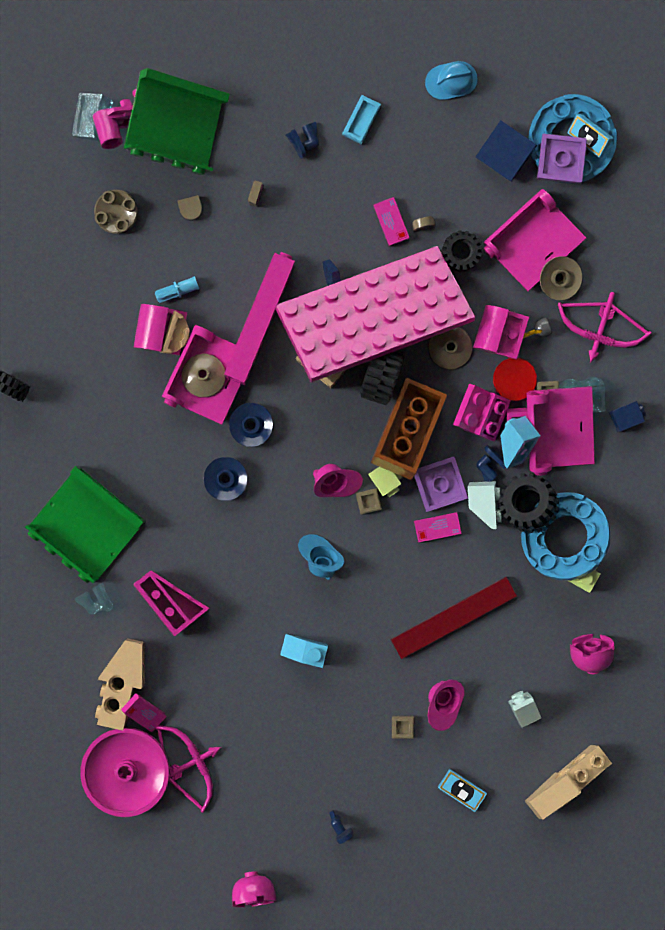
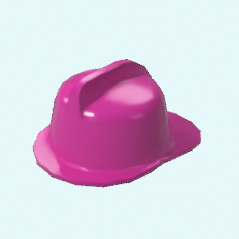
(335, 482)
(445, 703)

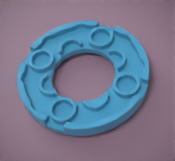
(568, 107)
(591, 554)

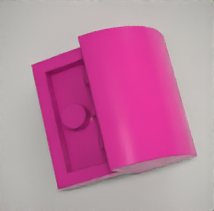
(152, 327)
(500, 332)
(481, 412)

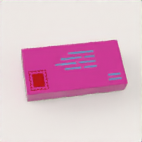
(391, 221)
(437, 527)
(143, 712)

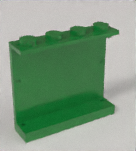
(174, 121)
(85, 525)

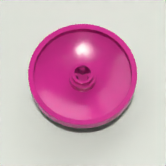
(125, 772)

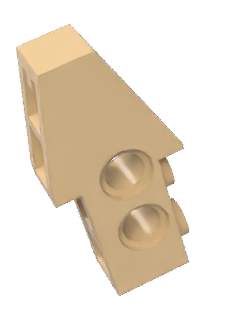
(130, 666)
(568, 782)

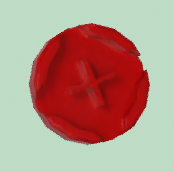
(514, 379)

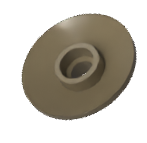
(570, 278)
(450, 359)
(203, 386)

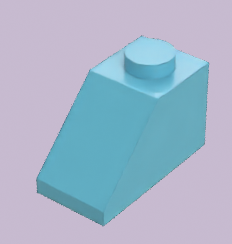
(518, 441)
(304, 650)

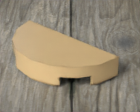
(176, 334)

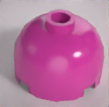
(592, 653)
(253, 891)

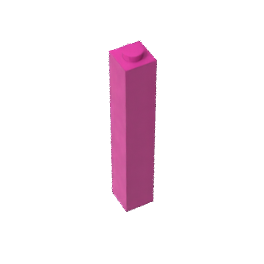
(260, 318)

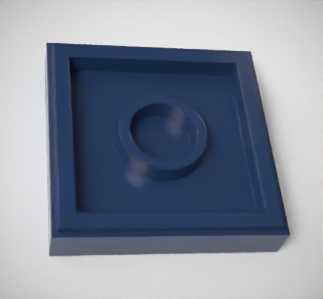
(506, 151)

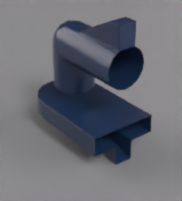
(312, 141)
(487, 472)
(342, 834)

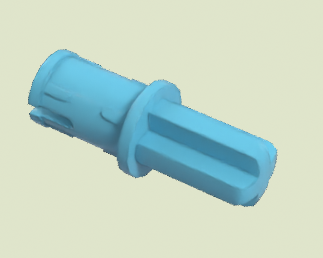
(176, 290)

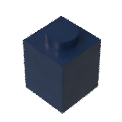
(627, 416)

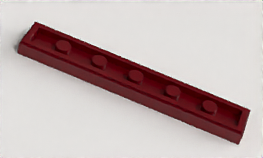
(453, 617)

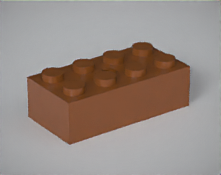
(415, 409)

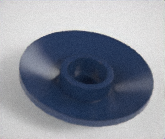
(240, 419)
(213, 478)

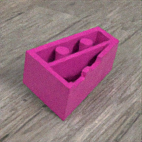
(169, 603)

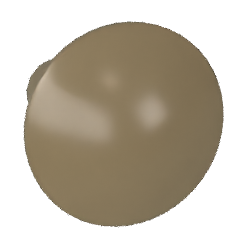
(115, 211)

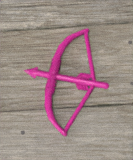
(606, 314)
(176, 771)

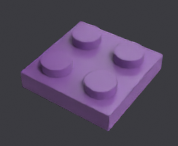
(561, 158)
(440, 484)

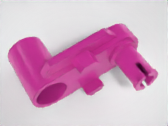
(110, 121)

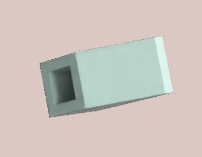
(483, 502)
(524, 708)

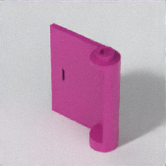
(531, 237)
(213, 407)
(559, 420)

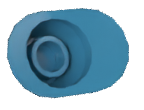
(451, 80)
(321, 556)

